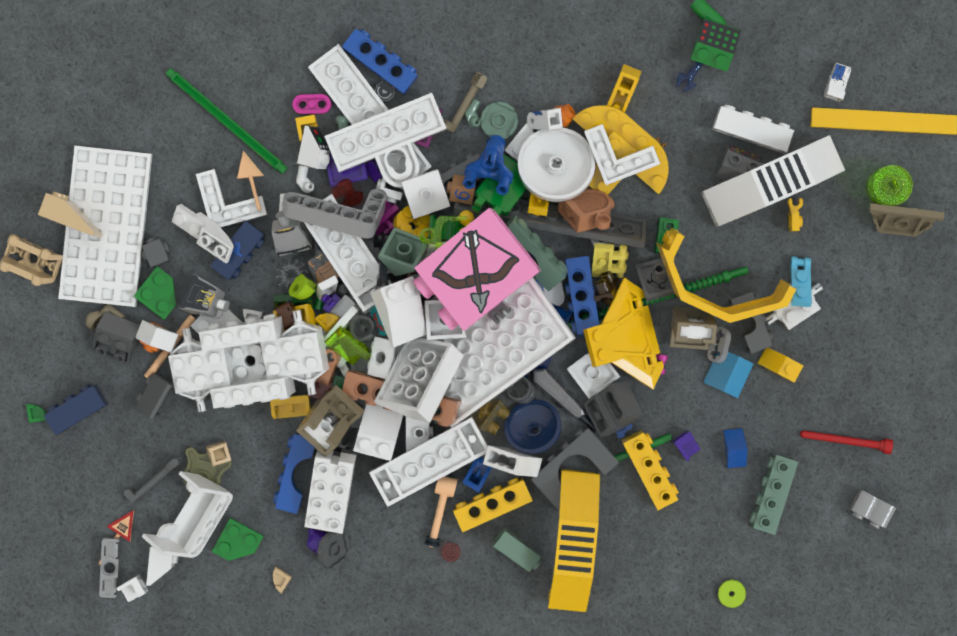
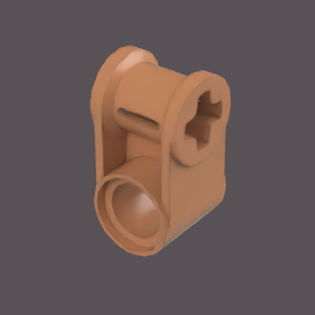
(327, 377)

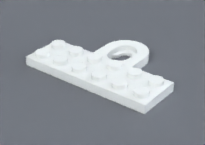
(387, 133)

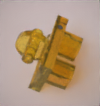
(499, 409)

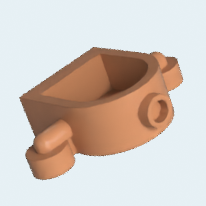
(587, 210)

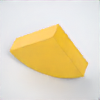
(327, 320)

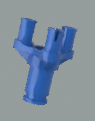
(490, 166)

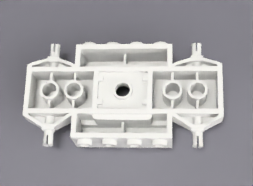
(220, 365)

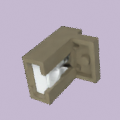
(692, 328)
(329, 420)

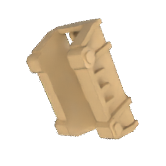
(25, 267)

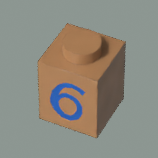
(458, 192)

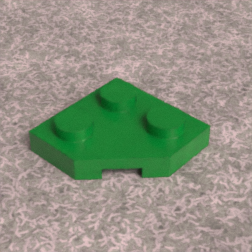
(157, 293)
(237, 541)

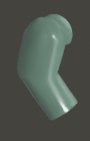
(471, 115)

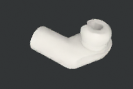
(302, 180)

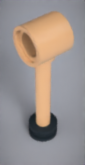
(445, 488)

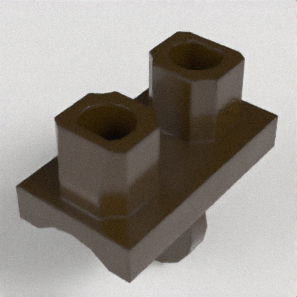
(606, 287)

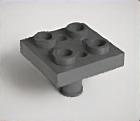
(654, 271)

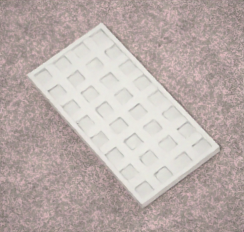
(113, 195)

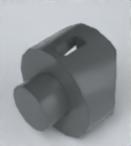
(363, 328)

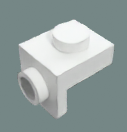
(392, 196)

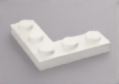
(613, 168)
(215, 205)

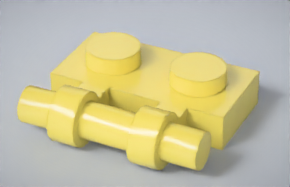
(603, 258)

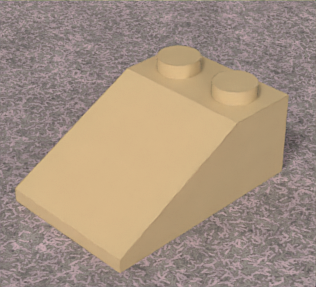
(61, 210)

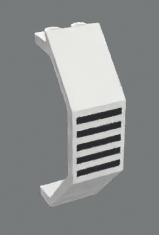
(773, 181)

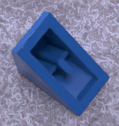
(735, 448)
(476, 474)

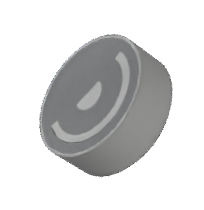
(385, 91)

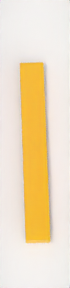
(883, 121)

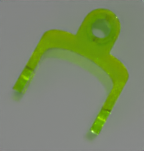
(436, 231)

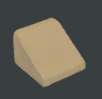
(218, 453)

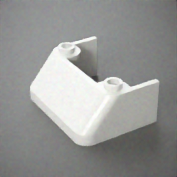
(195, 521)

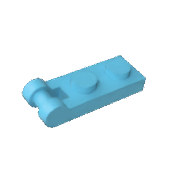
(801, 281)

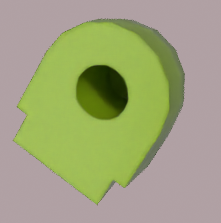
(302, 287)

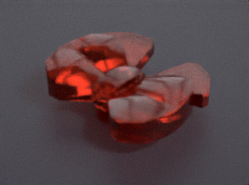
(344, 188)

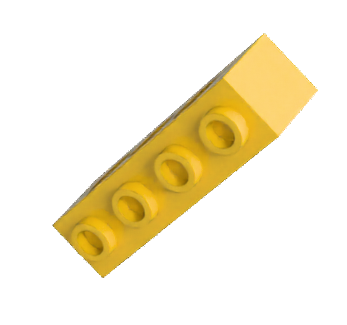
(467, 521)

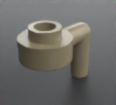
(94, 317)

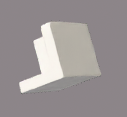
(133, 588)

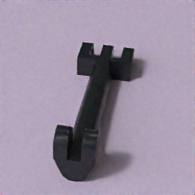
(382, 275)

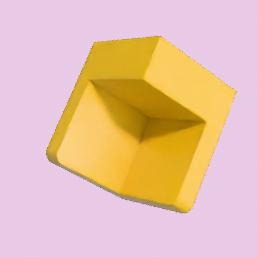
(302, 121)

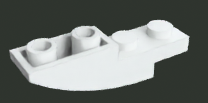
(207, 232)

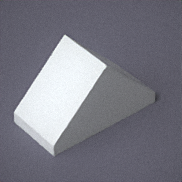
(156, 336)

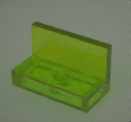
(347, 346)

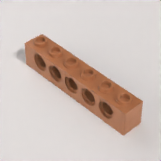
(355, 379)

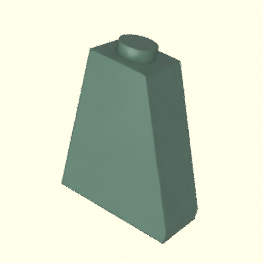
(517, 549)

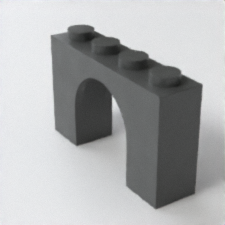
(584, 444)

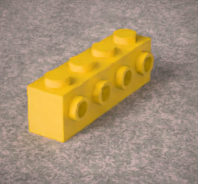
(649, 469)

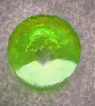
(879, 190)

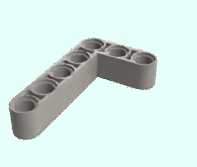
(336, 216)

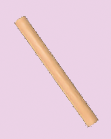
(164, 354)

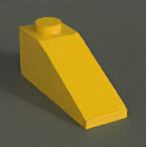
(624, 87)

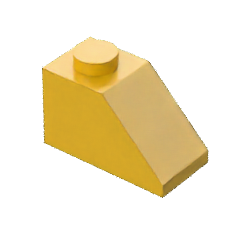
(780, 364)

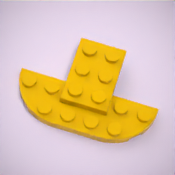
(625, 138)

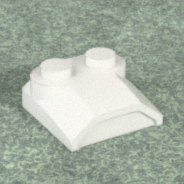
(436, 327)

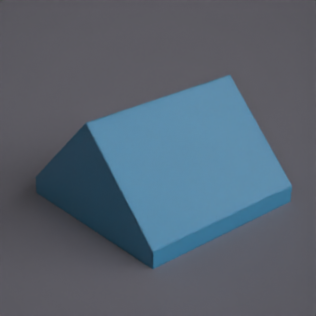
(729, 375)

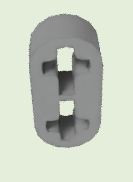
(721, 345)

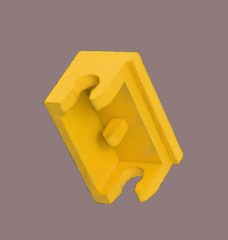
(291, 407)

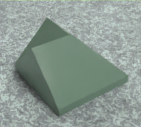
(402, 252)

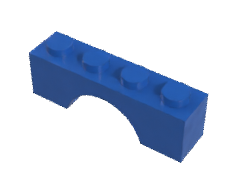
(289, 496)

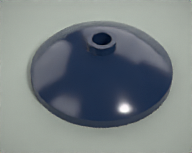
(530, 417)

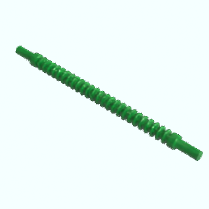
(725, 277)

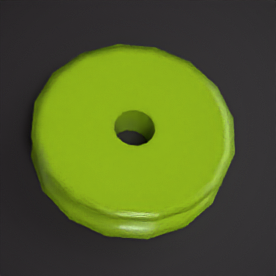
(734, 600)

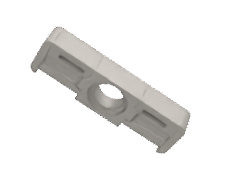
(108, 580)

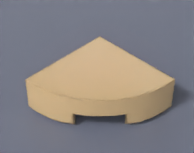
(280, 579)

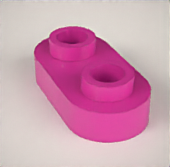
(312, 102)

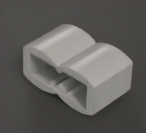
(872, 508)

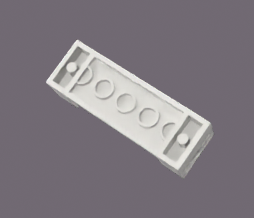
(350, 260)
(429, 461)

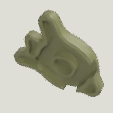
(202, 465)

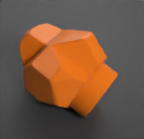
(567, 114)

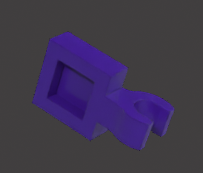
(330, 301)

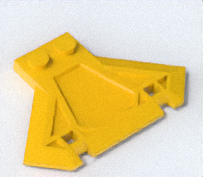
(626, 337)

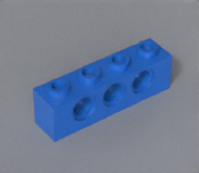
(360, 38)
(581, 266)

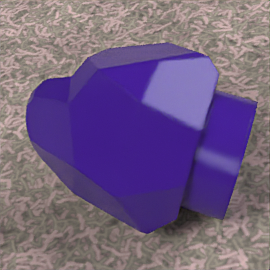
(314, 539)

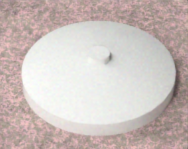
(556, 164)

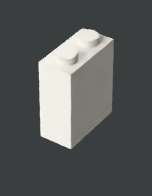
(512, 461)

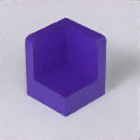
(686, 445)

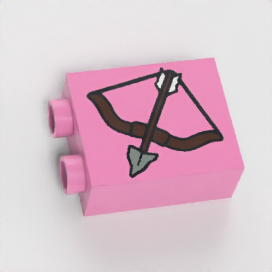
(475, 270)

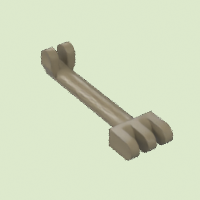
(478, 81)

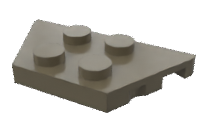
(903, 220)

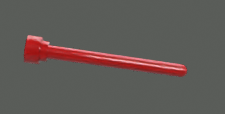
(883, 445)

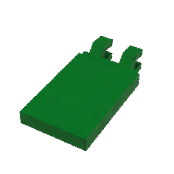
(501, 203)

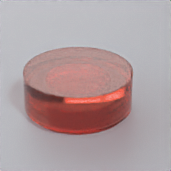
(450, 552)

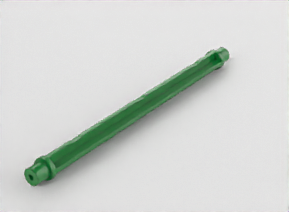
(226, 121)

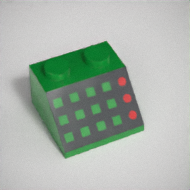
(715, 44)

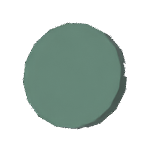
(499, 119)

